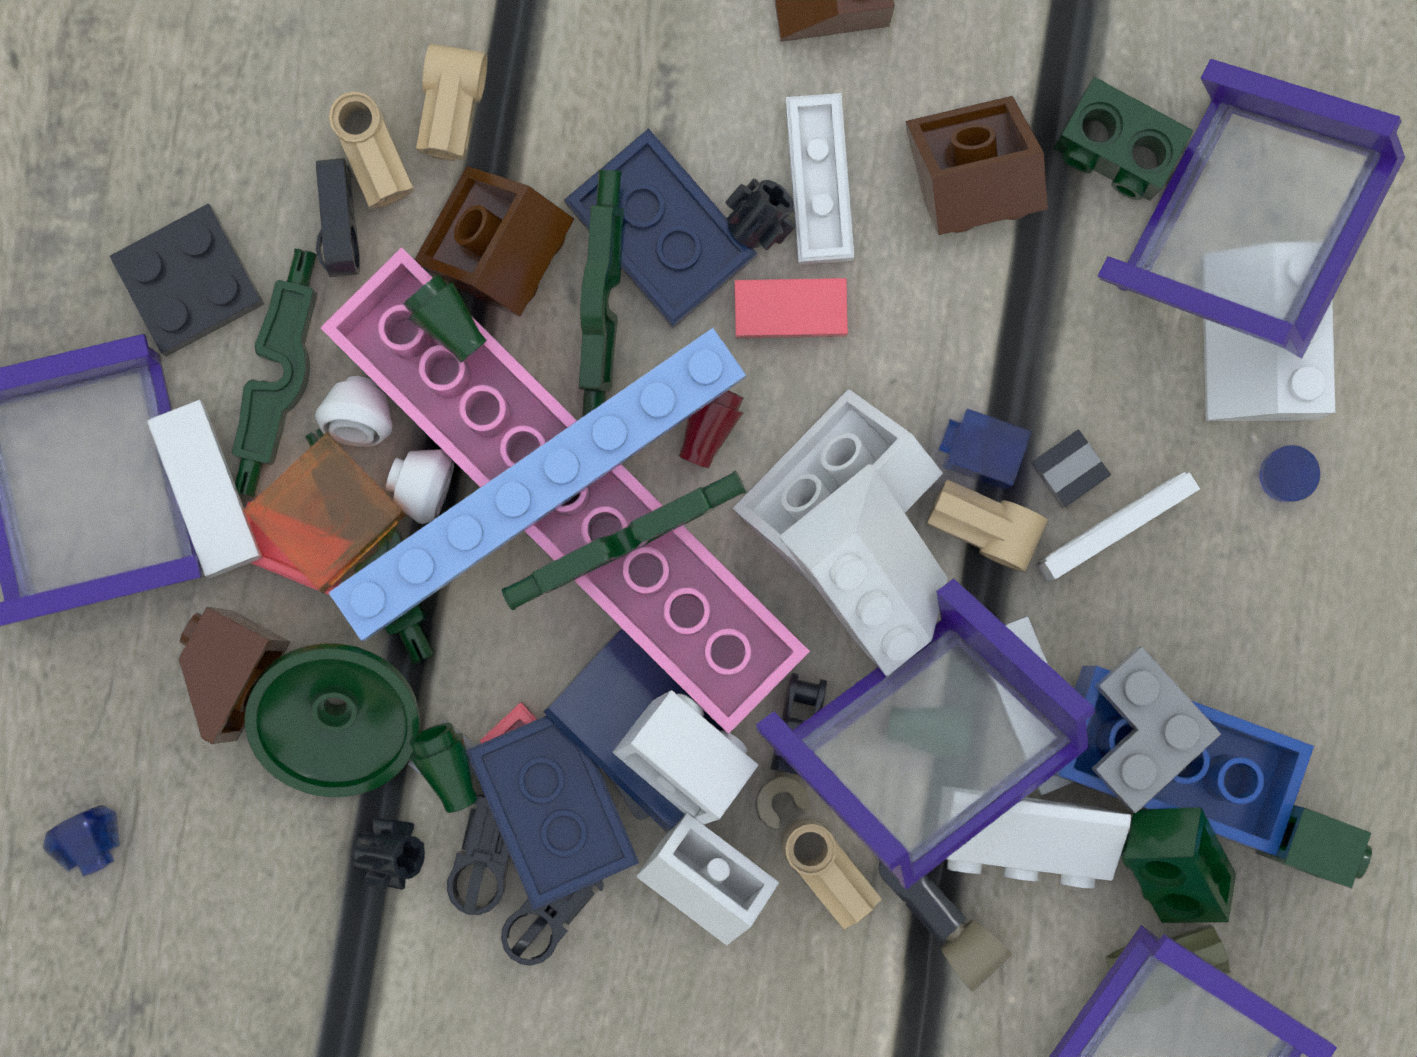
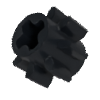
(760, 214)
(389, 853)

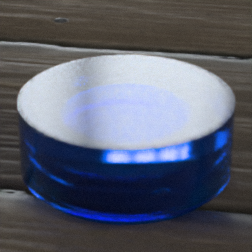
(1289, 474)

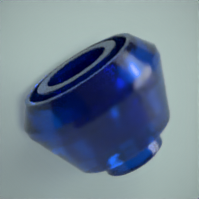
(84, 840)

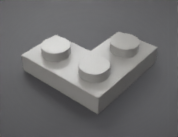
(1164, 734)

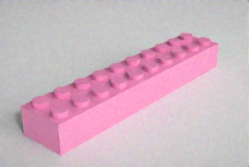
(495, 414)

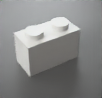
(686, 757)
(707, 879)

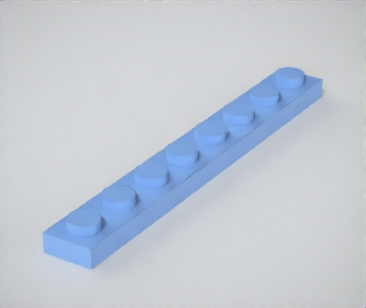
(537, 485)

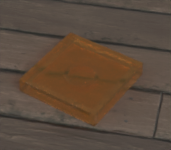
(324, 513)

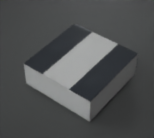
(1070, 468)

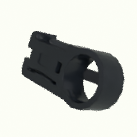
(337, 218)
(483, 849)
(555, 914)

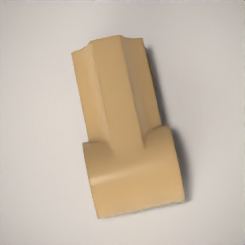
(452, 85)
(371, 152)
(1000, 530)
(831, 875)

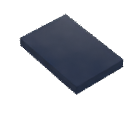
(672, 231)
(606, 703)
(551, 810)

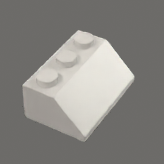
(1264, 381)
(826, 458)
(870, 568)
(1049, 837)

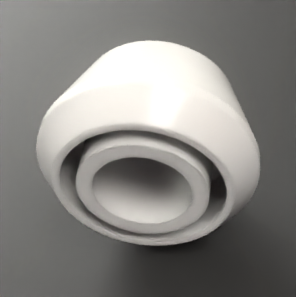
(355, 413)
(421, 483)

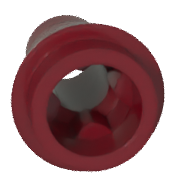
(710, 428)

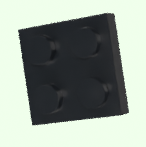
(186, 280)

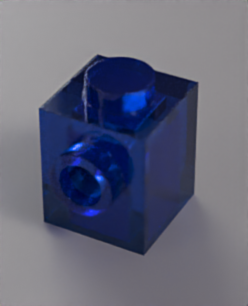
(984, 448)

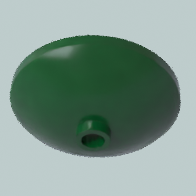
(327, 745)

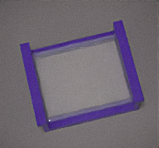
(1265, 207)
(84, 482)
(940, 741)
(1179, 1005)

